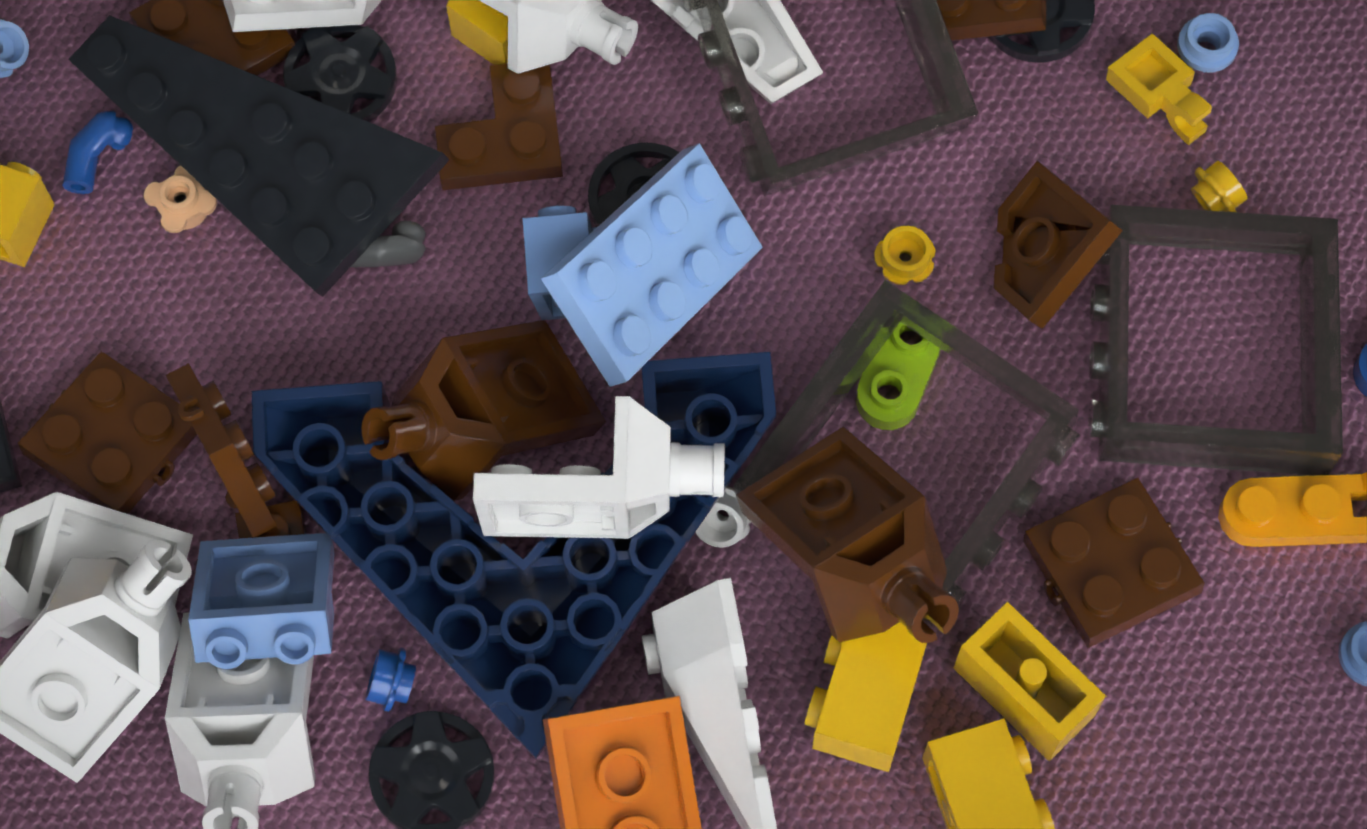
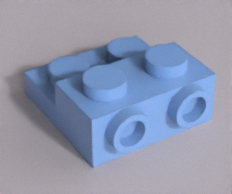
(263, 599)

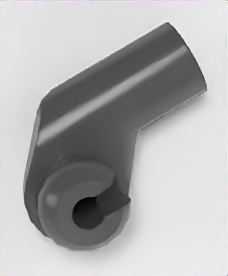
(400, 248)

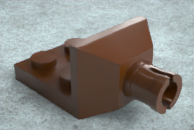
(483, 401)
(857, 537)

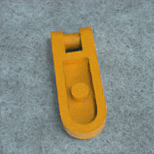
(1294, 510)

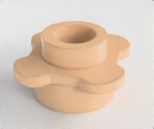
(185, 214)

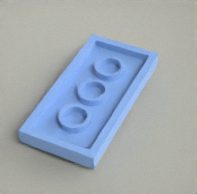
(652, 265)

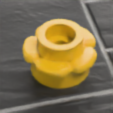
(1218, 189)
(905, 240)

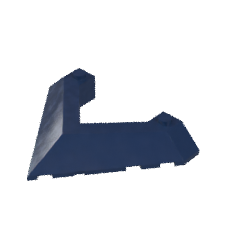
(509, 626)

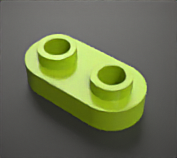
(898, 365)

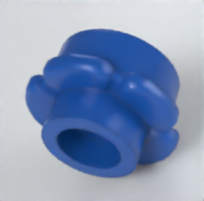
(390, 679)

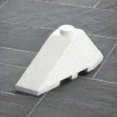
(765, 42)
(703, 661)

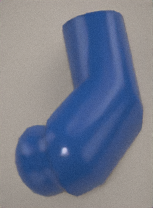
(88, 144)

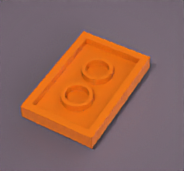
(623, 767)

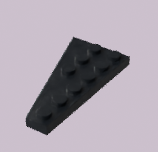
(281, 162)

